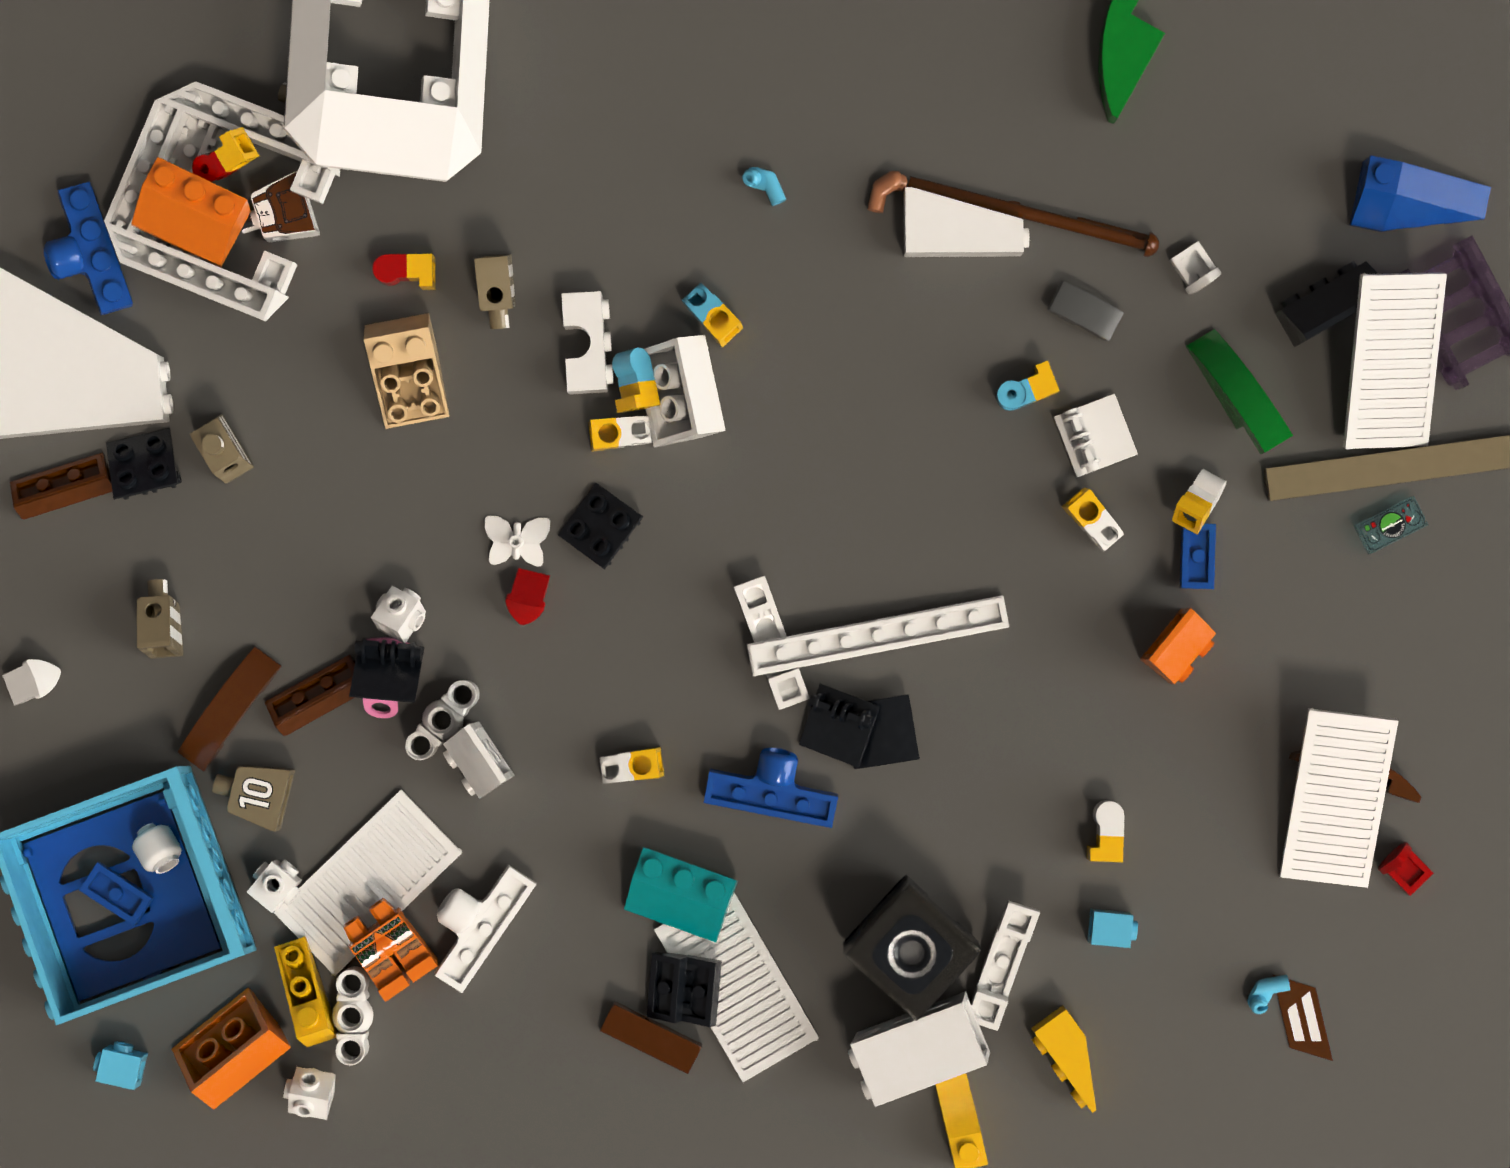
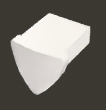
(1195, 268)
(31, 680)

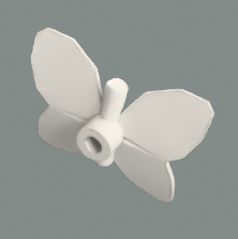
(516, 542)

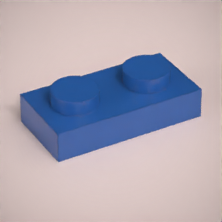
(1198, 558)
(116, 893)

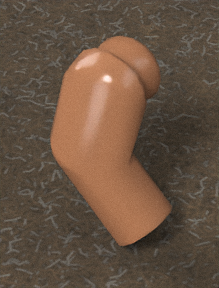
(882, 187)

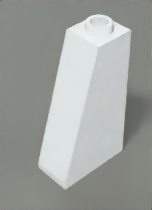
(958, 229)

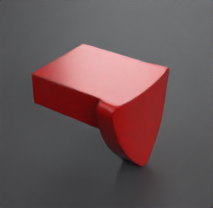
(527, 596)
(1405, 868)

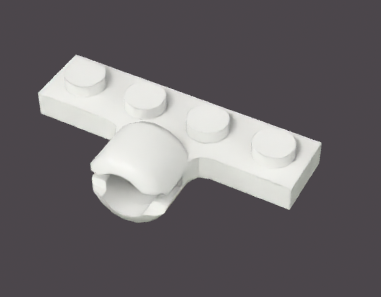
(479, 924)

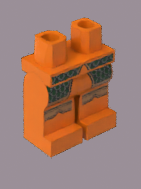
(384, 939)

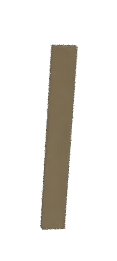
(1388, 468)

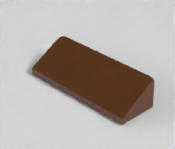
(61, 486)
(312, 697)
(651, 1037)

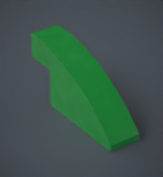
(1123, 54)
(1239, 392)

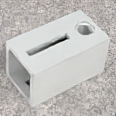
(914, 1055)

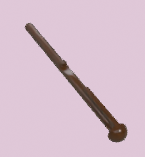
(1145, 242)

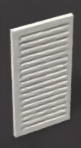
(1394, 360)
(1338, 797)
(388, 859)
(756, 1008)

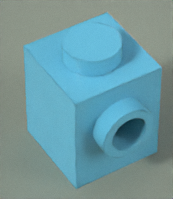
(120, 1065)

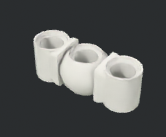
(428, 727)
(348, 1031)

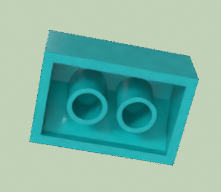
(680, 894)

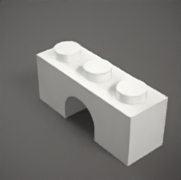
(587, 313)

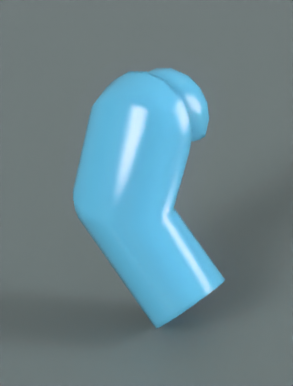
(766, 181)
(1263, 991)

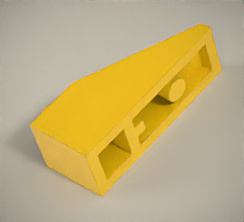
(961, 1123)

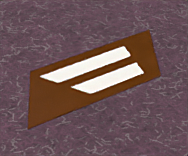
(1304, 1020)

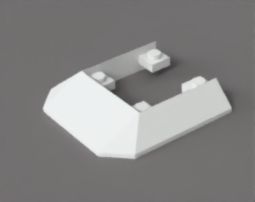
(178, 132)
(379, 133)

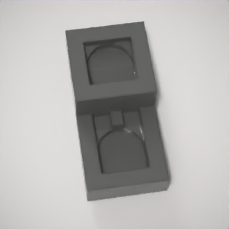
(1085, 310)

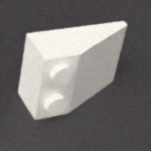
(477, 759)

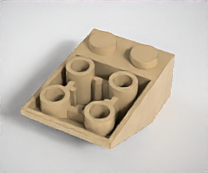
(406, 370)

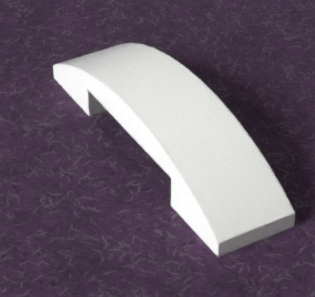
(766, 625)
(1003, 963)

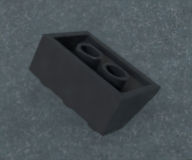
(1325, 304)

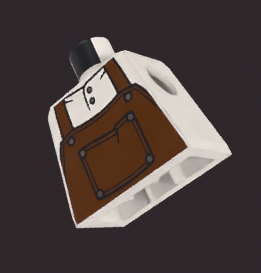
(281, 212)

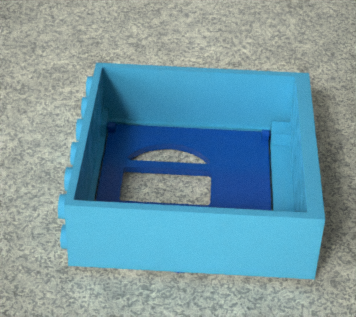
(178, 911)

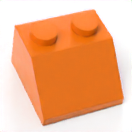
(1179, 646)

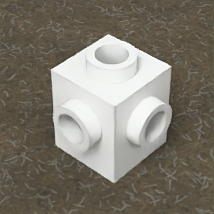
(399, 613)
(267, 893)
(310, 1093)

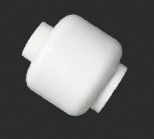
(157, 848)

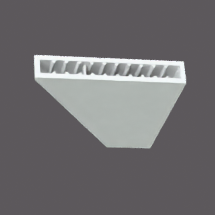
(70, 369)

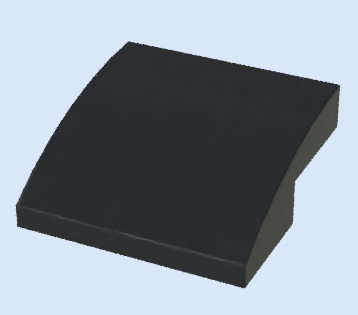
(892, 735)
(684, 989)

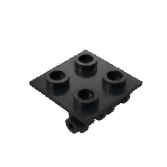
(142, 464)
(600, 526)
(386, 670)
(839, 725)

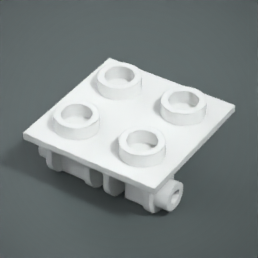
(1095, 435)

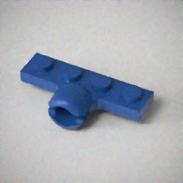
(88, 250)
(772, 791)

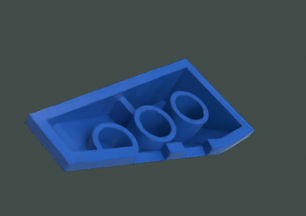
(1408, 196)

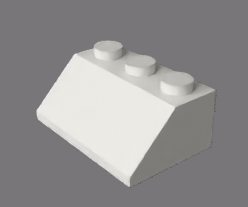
(685, 391)

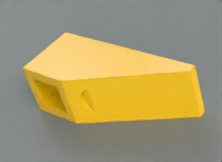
(305, 993)
(1068, 1048)

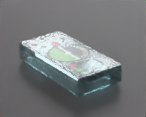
(1390, 525)

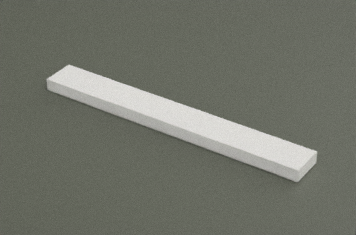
(877, 635)

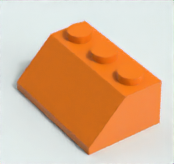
(190, 212)
(230, 1049)

